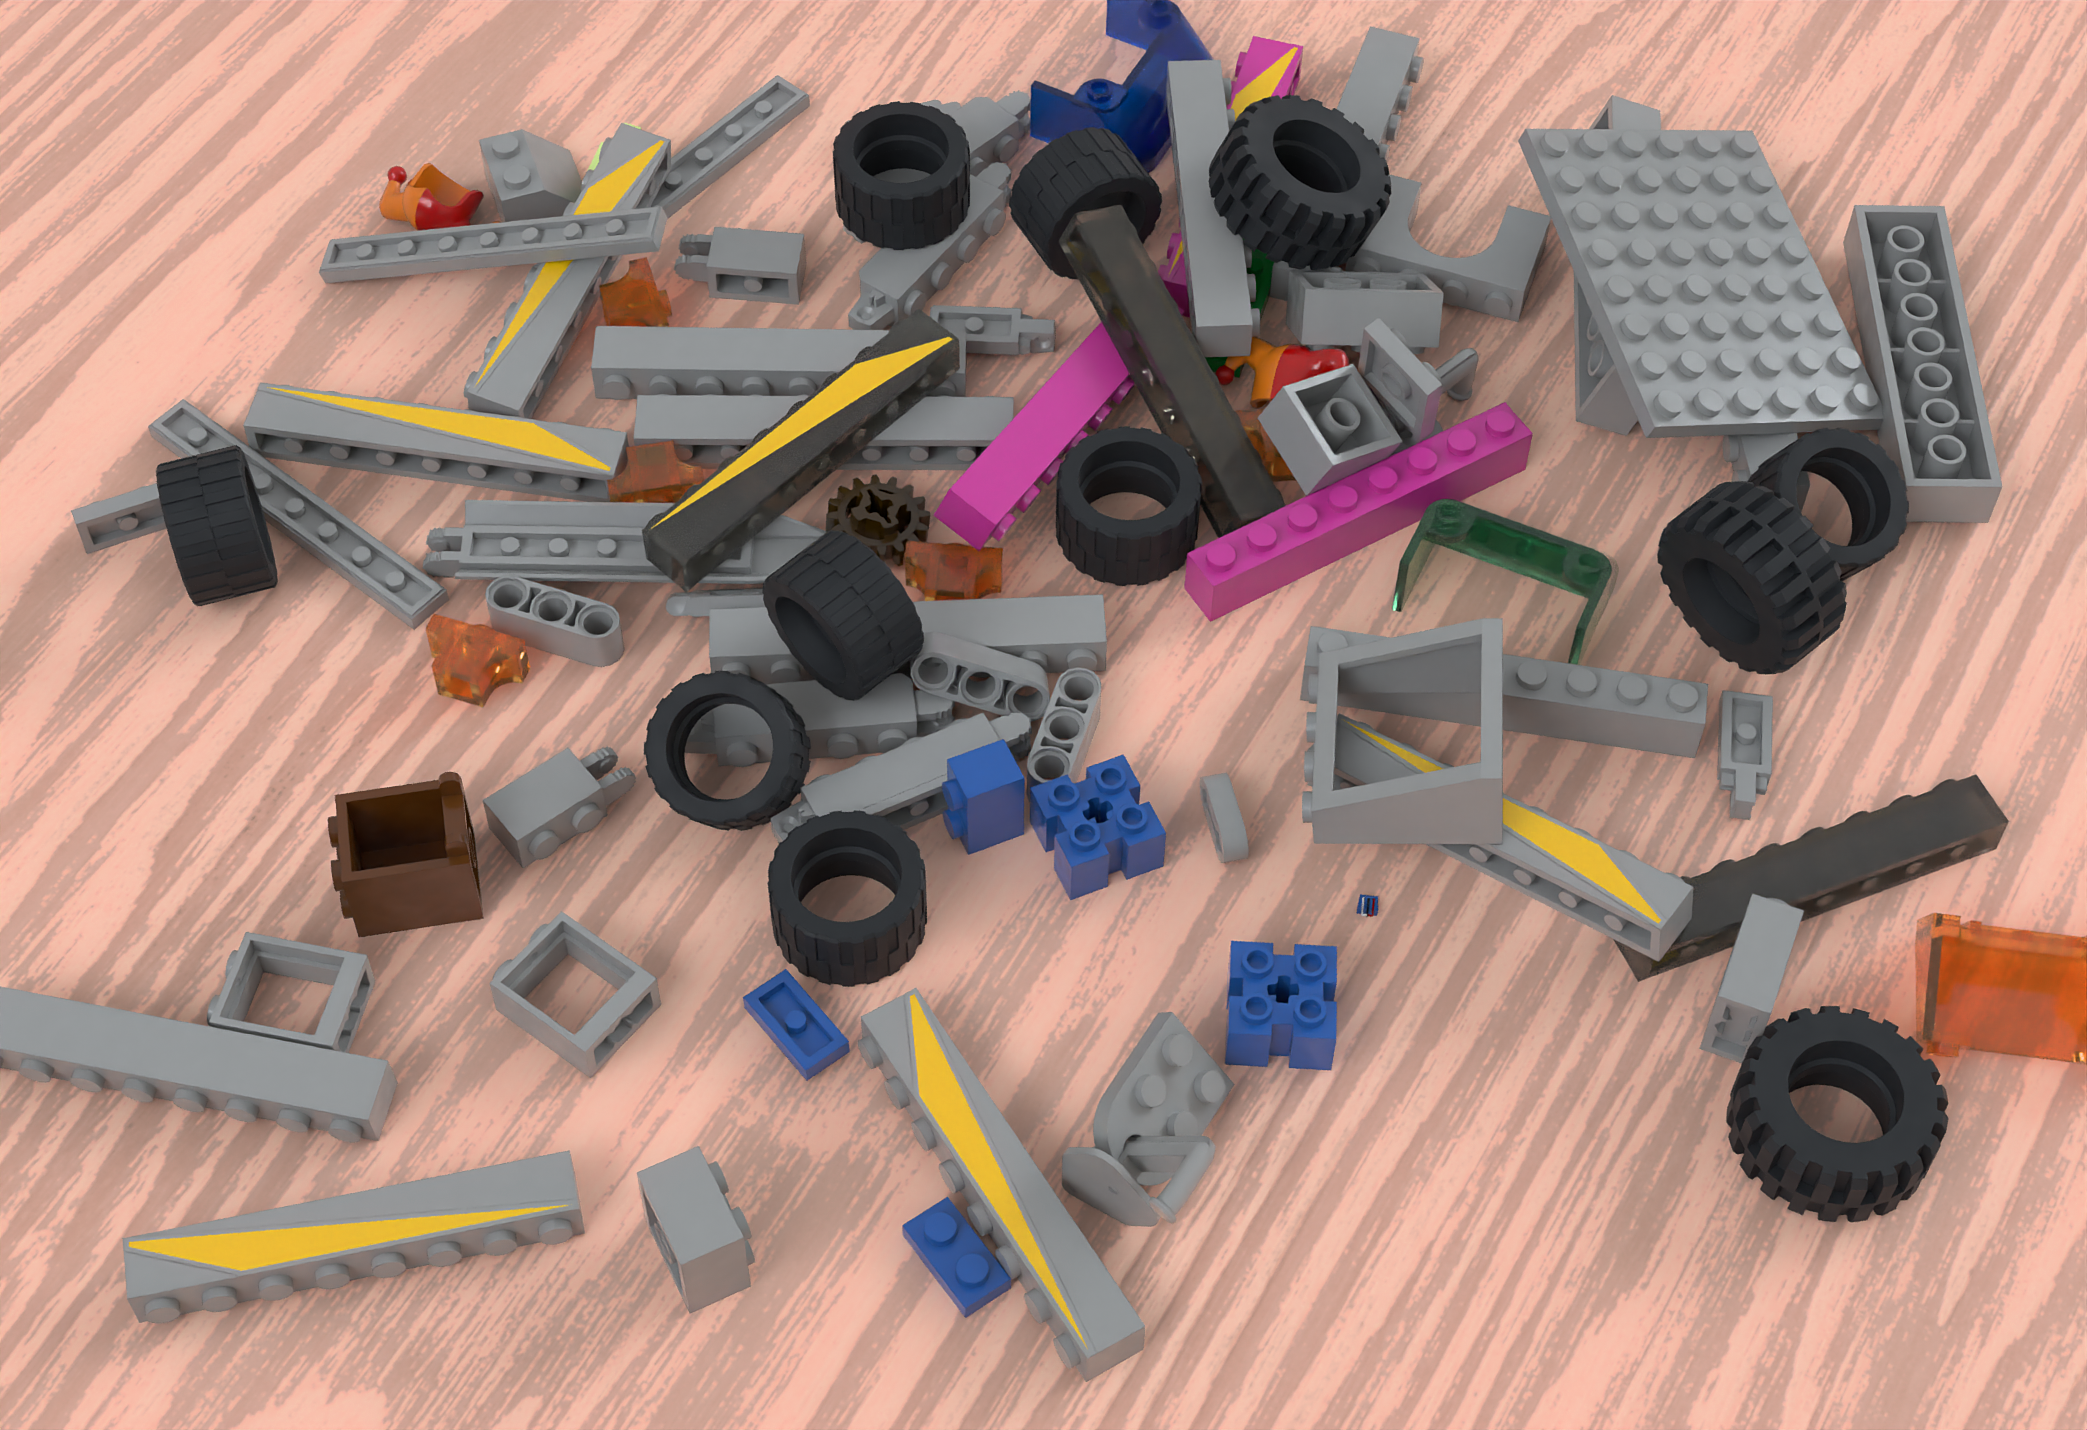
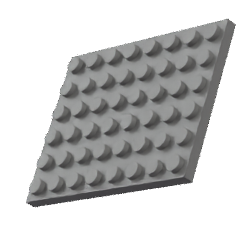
(1700, 282)

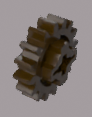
(880, 516)

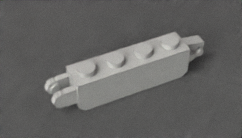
(991, 132)
(904, 280)
(833, 724)
(905, 780)

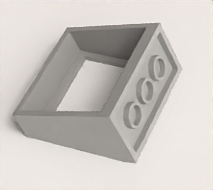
(1423, 808)

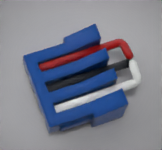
(1368, 905)

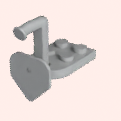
(1408, 388)
(1150, 1128)

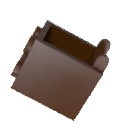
(406, 856)

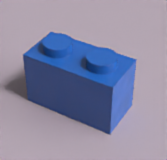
(984, 797)

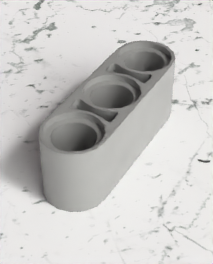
(556, 620)
(994, 694)
(1069, 720)

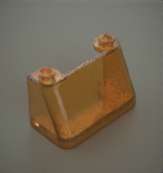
(2000, 990)

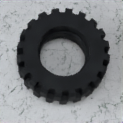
(1299, 182)
(1752, 577)
(1852, 1056)

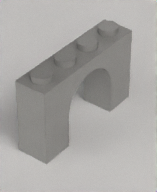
(1487, 282)

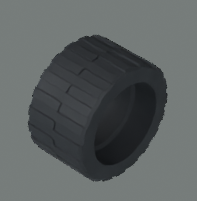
(902, 138)
(1078, 175)
(1132, 463)
(1863, 477)
(216, 525)
(843, 615)
(677, 717)
(839, 847)

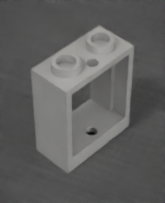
(258, 953)
(1751, 977)
(610, 1026)

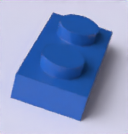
(796, 1024)
(956, 1257)

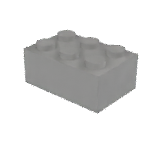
(1338, 305)

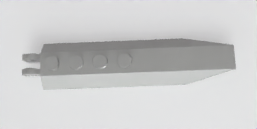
(588, 544)

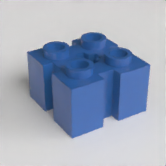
(1097, 827)
(1281, 1005)

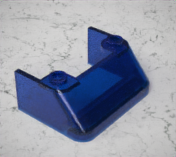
(1139, 105)

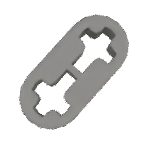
(1224, 817)

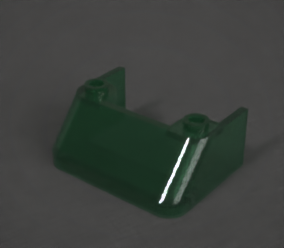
(1517, 549)

